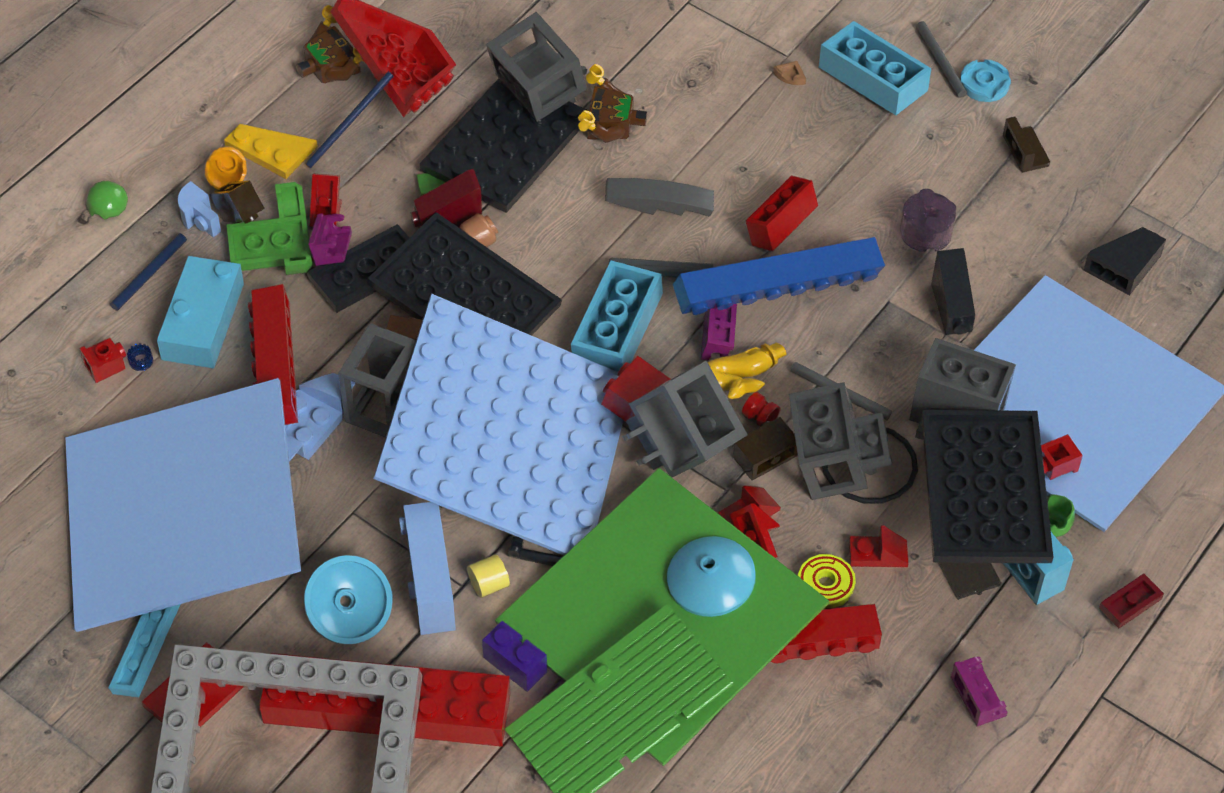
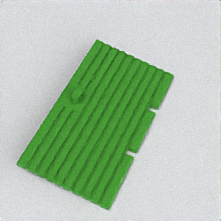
(619, 705)

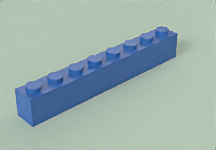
(778, 275)

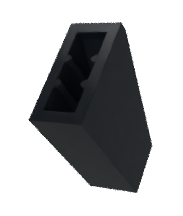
(1125, 259)
(953, 291)

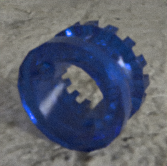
(140, 350)

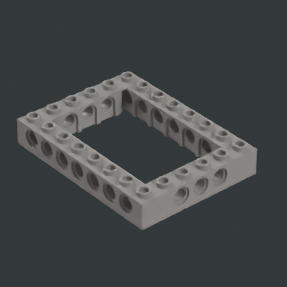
(191, 665)

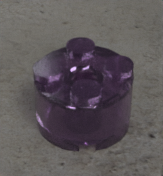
(927, 221)

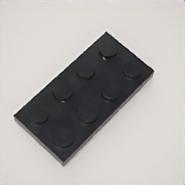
(346, 281)

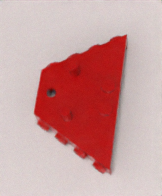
(397, 47)

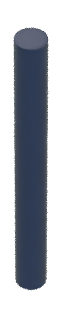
(148, 272)

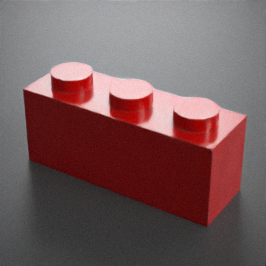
(782, 213)

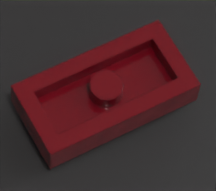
(1131, 601)

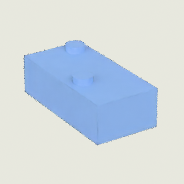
(429, 567)

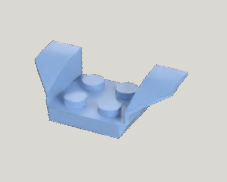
(318, 415)

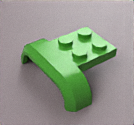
(277, 240)

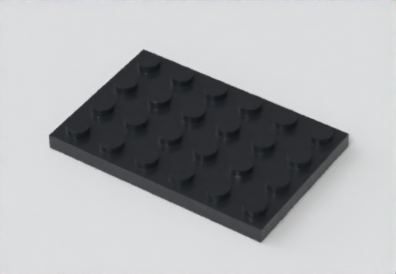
(502, 145)
(463, 271)
(986, 487)

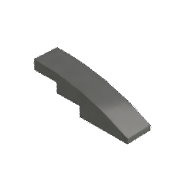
(653, 194)

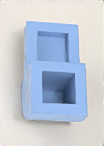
(196, 210)

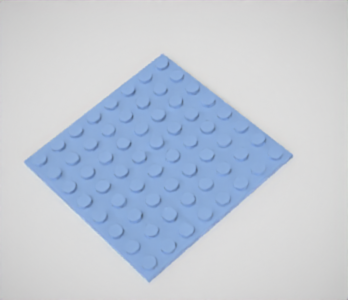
(1103, 387)
(502, 428)
(180, 505)

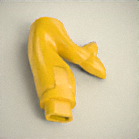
(753, 362)

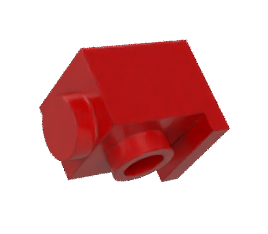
(103, 359)
(1060, 457)

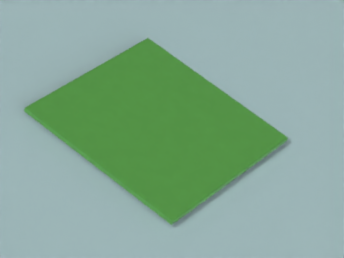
(620, 580)

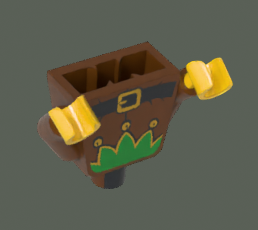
(329, 53)
(610, 110)

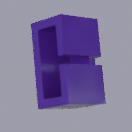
(513, 658)

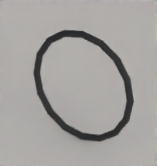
(890, 497)

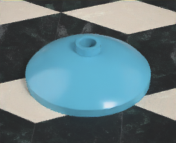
(713, 589)
(368, 596)

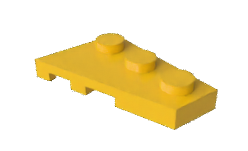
(271, 149)

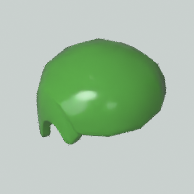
(106, 199)
(1060, 514)

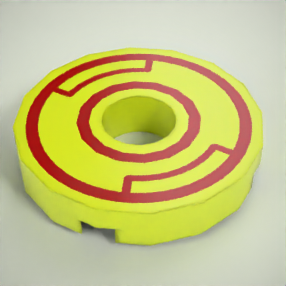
(834, 568)

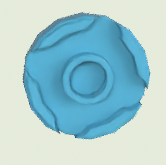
(985, 80)

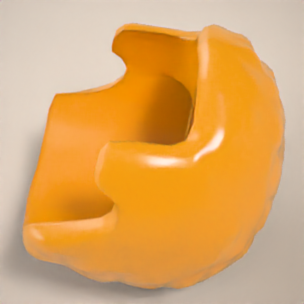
(225, 166)

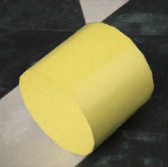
(488, 576)

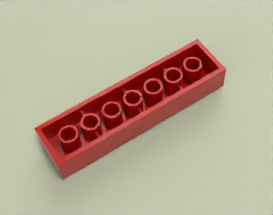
(451, 708)

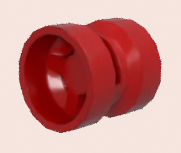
(759, 409)

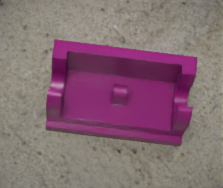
(328, 241)
(718, 332)
(977, 691)

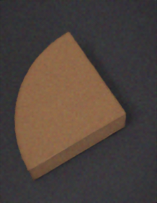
(790, 73)

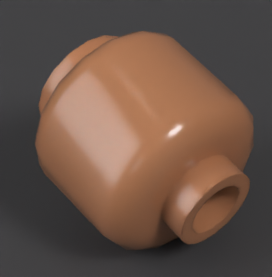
(481, 229)

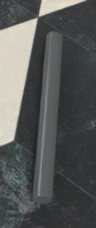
(941, 59)
(855, 398)

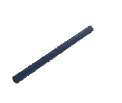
(349, 119)

